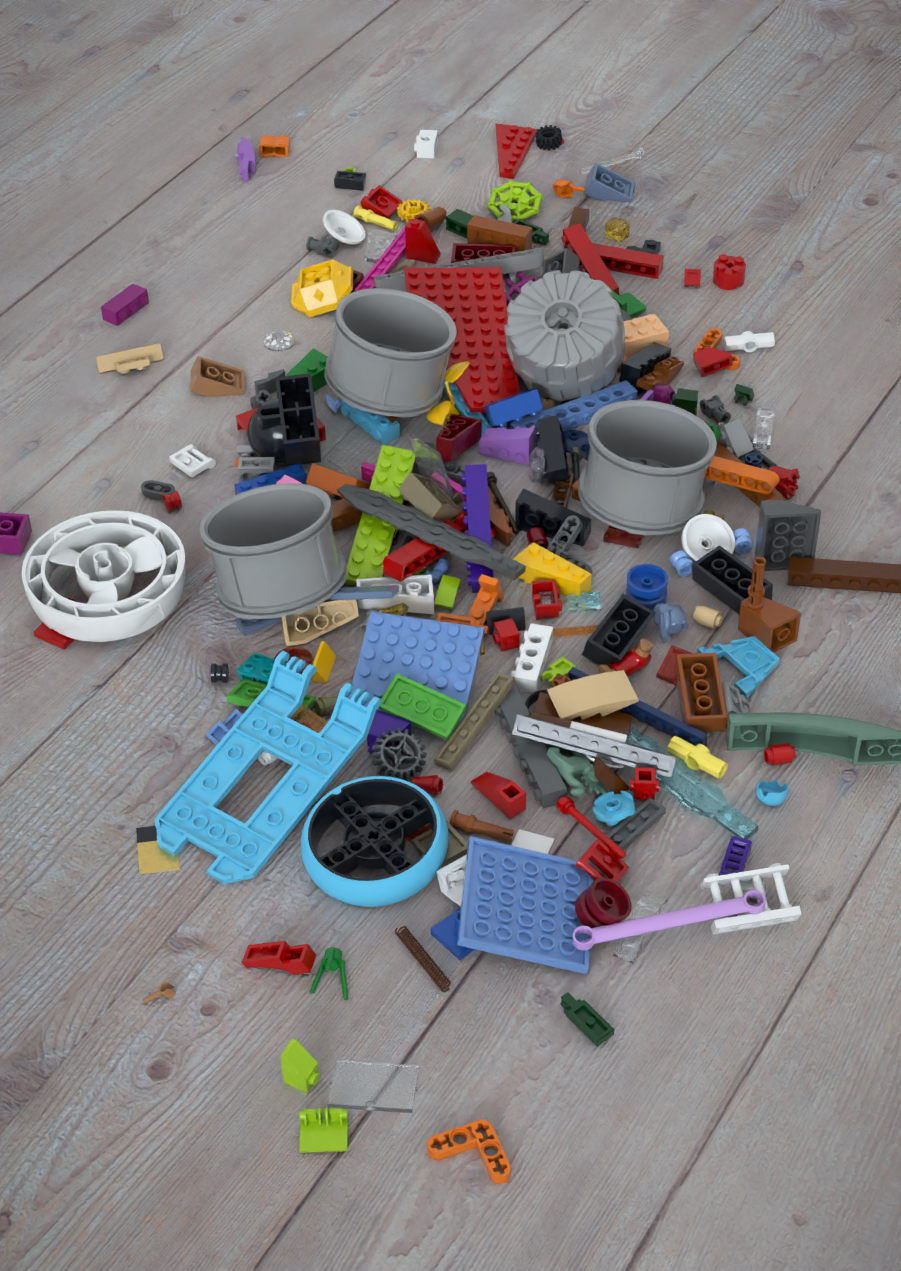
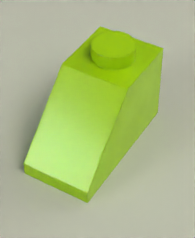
(299, 1067)

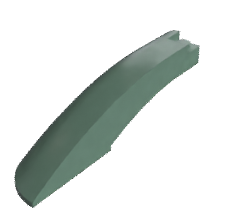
(817, 734)

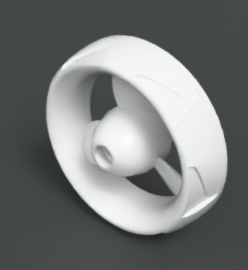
(106, 574)

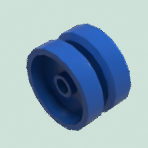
(647, 585)

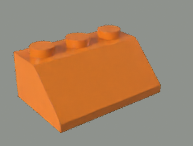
(331, 480)

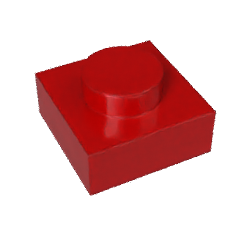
(692, 277)

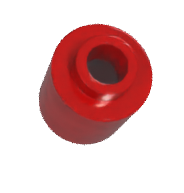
(779, 754)

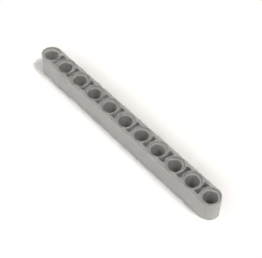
(508, 262)

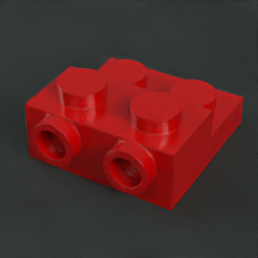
(381, 202)

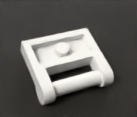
(188, 463)

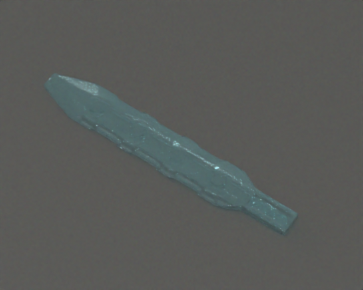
(697, 793)

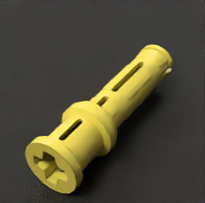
(369, 217)

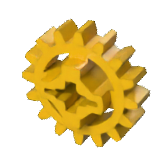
(410, 209)

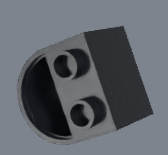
(288, 424)

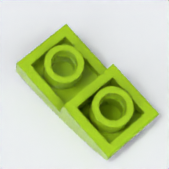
(447, 592)

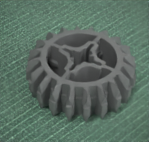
(391, 753)

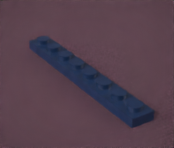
(656, 718)

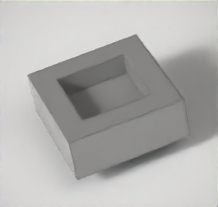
(244, 450)

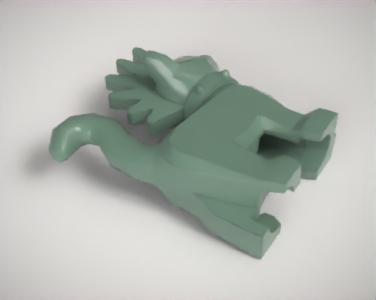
(576, 767)

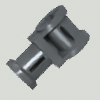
(323, 246)
(262, 397)
(715, 408)

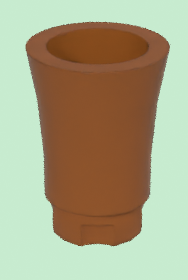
(433, 217)

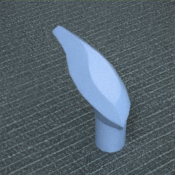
(333, 405)

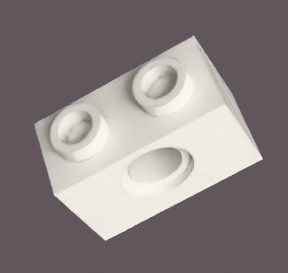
(426, 144)

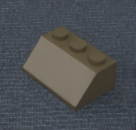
(428, 498)

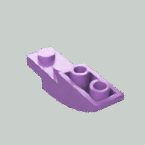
(246, 158)

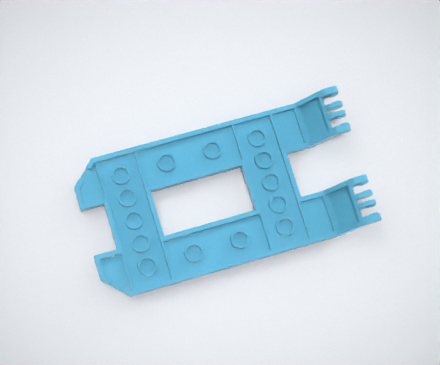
(265, 727)

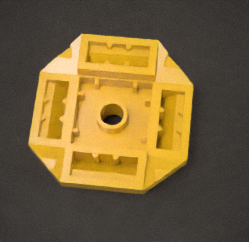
(321, 287)

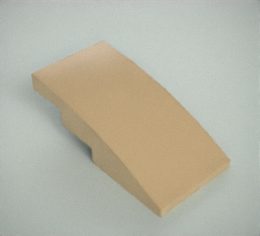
(593, 695)

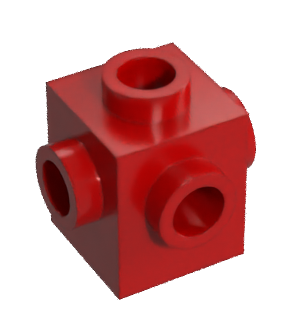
(644, 783)

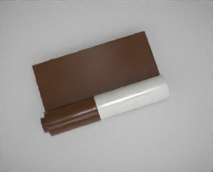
(613, 726)

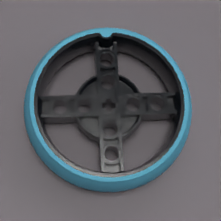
(374, 841)

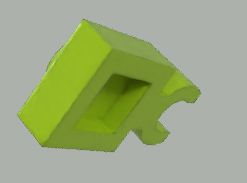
(559, 667)

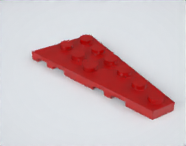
(512, 147)

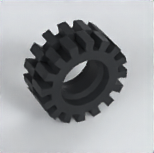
(548, 137)

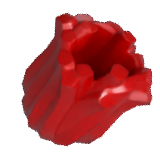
(787, 482)

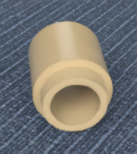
(708, 616)

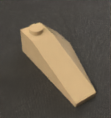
(317, 621)

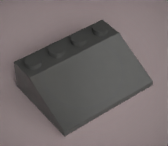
(786, 532)

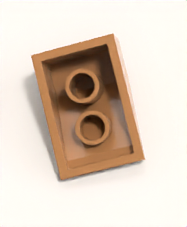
(216, 379)

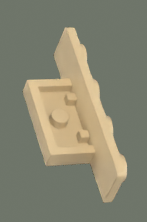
(130, 359)

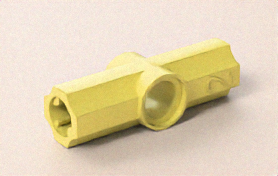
(697, 757)

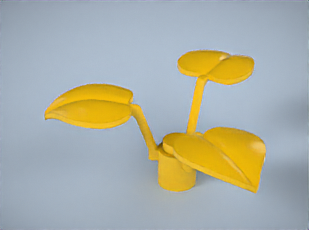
(440, 411)

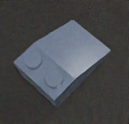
(608, 185)

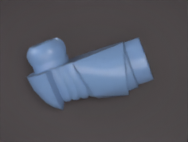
(440, 569)

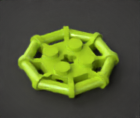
(521, 209)

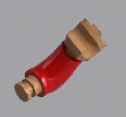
(633, 660)

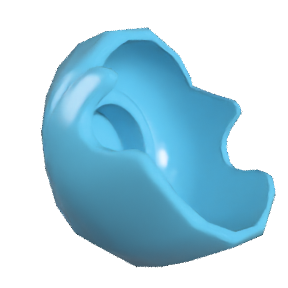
(771, 793)

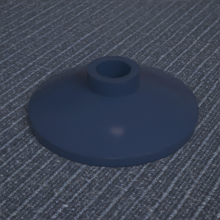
(575, 438)

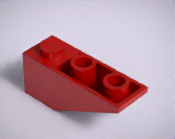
(502, 793)

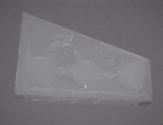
(377, 244)

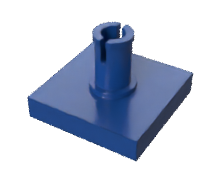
(447, 933)

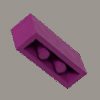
(124, 304)

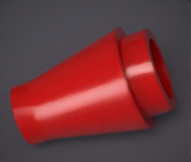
(430, 784)

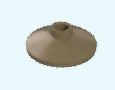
(408, 264)

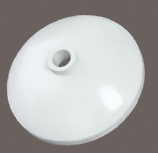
(343, 227)
(707, 530)

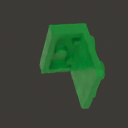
(629, 303)

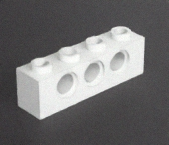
(532, 657)

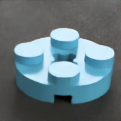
(614, 807)

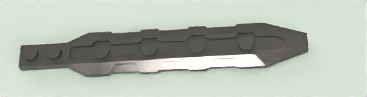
(429, 530)

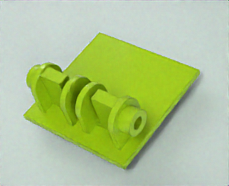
(323, 1130)

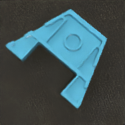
(750, 658)

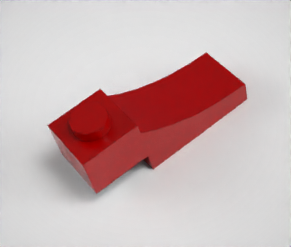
(280, 956)

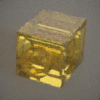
(617, 229)

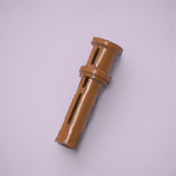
(756, 589)
(471, 824)

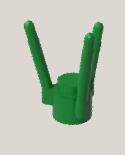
(332, 961)

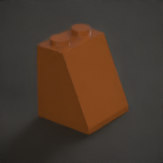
(772, 624)

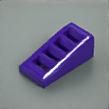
(736, 846)

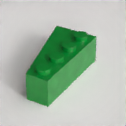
(312, 363)

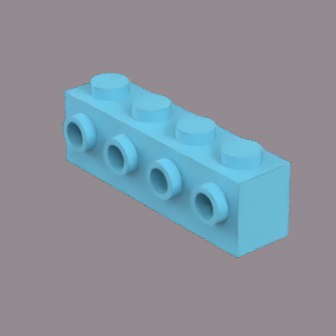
(376, 425)

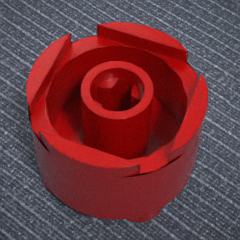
(729, 272)

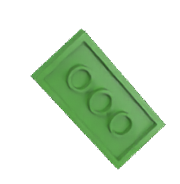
(248, 690)
(422, 706)

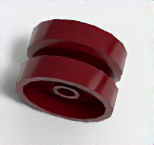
(603, 904)

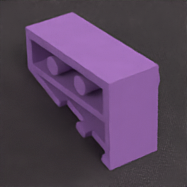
(508, 444)

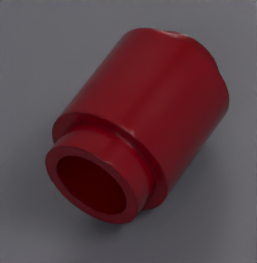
(537, 536)

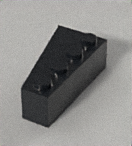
(643, 363)
(554, 448)
(540, 512)

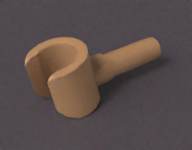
(165, 989)

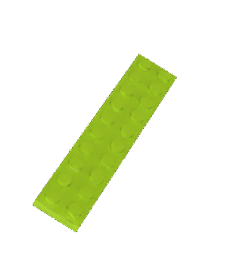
(373, 534)

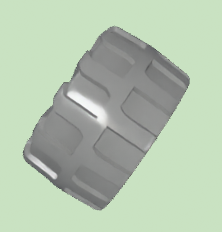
(565, 335)

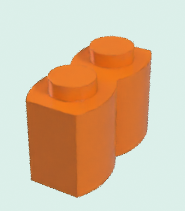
(275, 146)

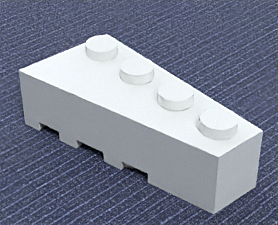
(413, 591)

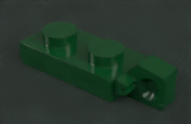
(537, 232)
(587, 1019)

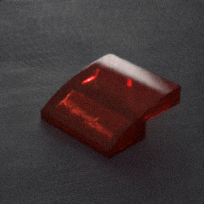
(622, 537)

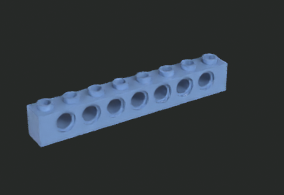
(582, 409)

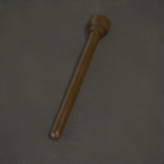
(492, 481)

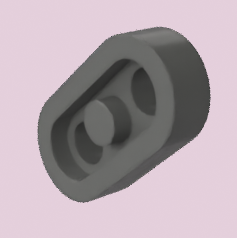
(156, 489)

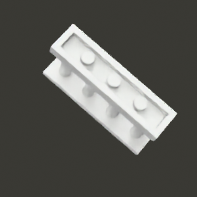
(745, 920)

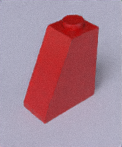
(420, 243)

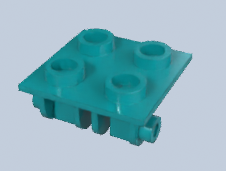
(256, 668)

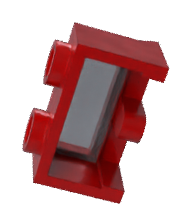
(545, 599)

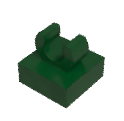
(743, 392)

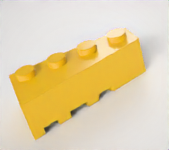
(545, 565)

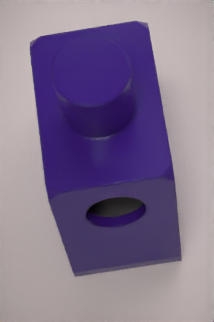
(382, 723)

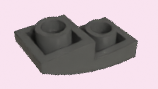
(269, 383)

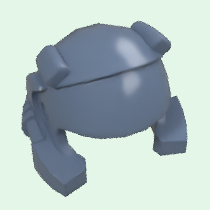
(671, 619)

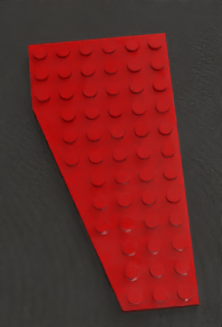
(479, 311)

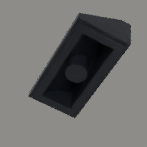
(350, 180)
(516, 614)

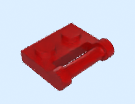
(604, 860)

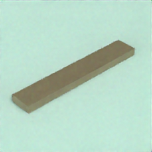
(474, 721)

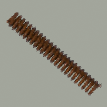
(429, 964)

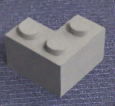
(735, 438)

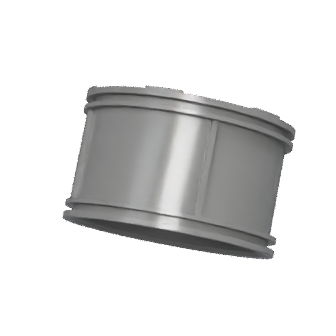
(389, 352)
(646, 466)
(274, 551)

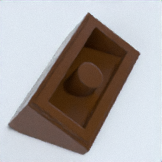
(609, 777)

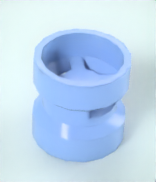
(742, 541)
(682, 563)

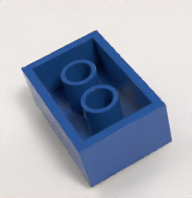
(513, 408)

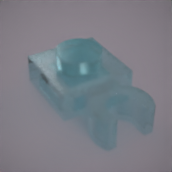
(588, 601)

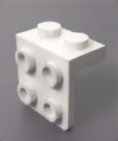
(452, 879)

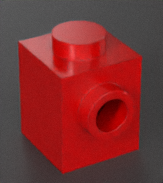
(506, 635)

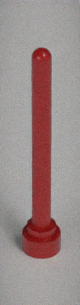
(567, 806)

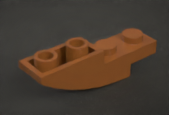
(662, 374)
(499, 521)

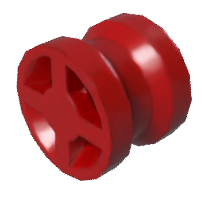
(172, 501)

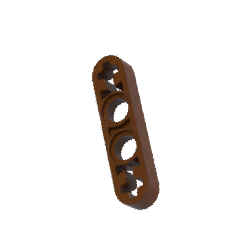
(563, 495)

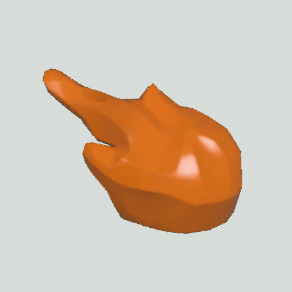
(564, 188)

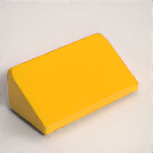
(324, 663)

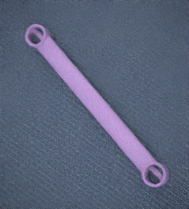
(669, 920)

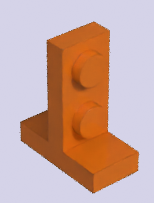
(486, 598)

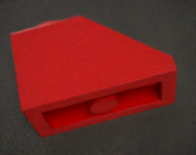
(711, 360)

